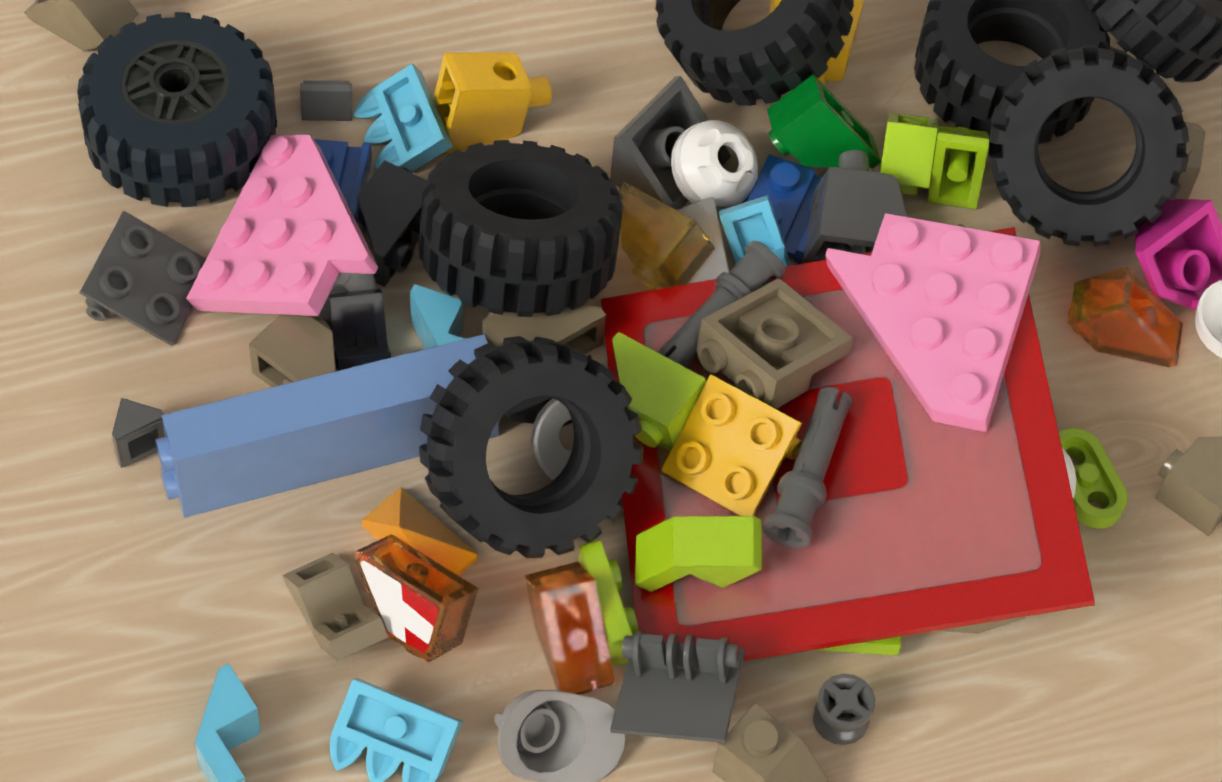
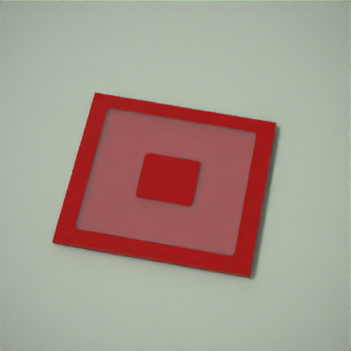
(918, 514)

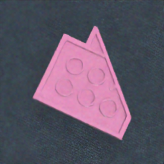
(283, 237)
(943, 309)

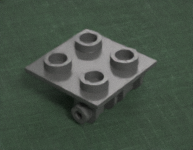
(143, 279)
(678, 687)

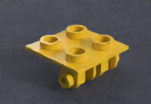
(732, 447)

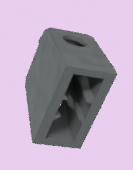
(850, 207)

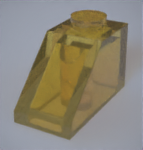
(660, 240)

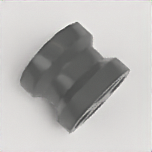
(844, 695)

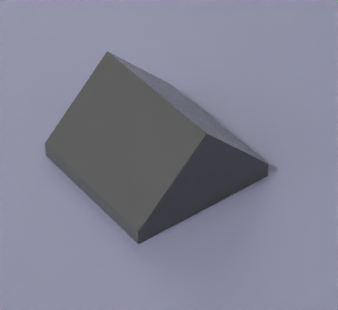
(646, 143)

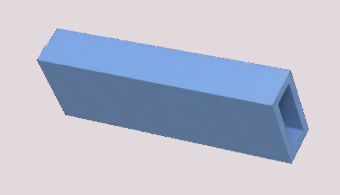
(304, 430)

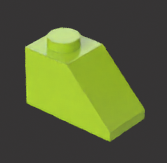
(909, 150)
(958, 167)
(659, 390)

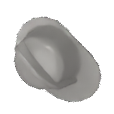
(558, 737)

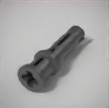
(749, 274)
(803, 487)

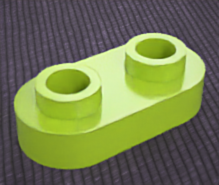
(1095, 480)

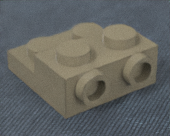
(771, 343)

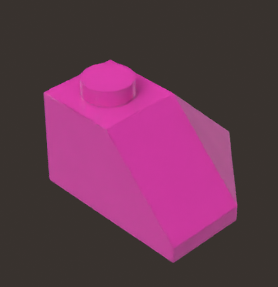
(1181, 250)

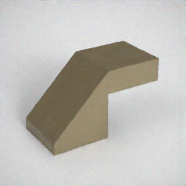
(334, 607)

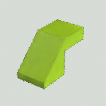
(704, 546)

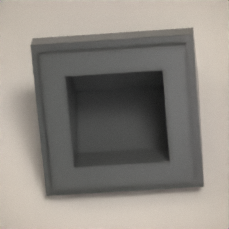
(326, 100)
(136, 431)

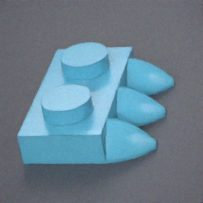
(404, 120)
(394, 733)

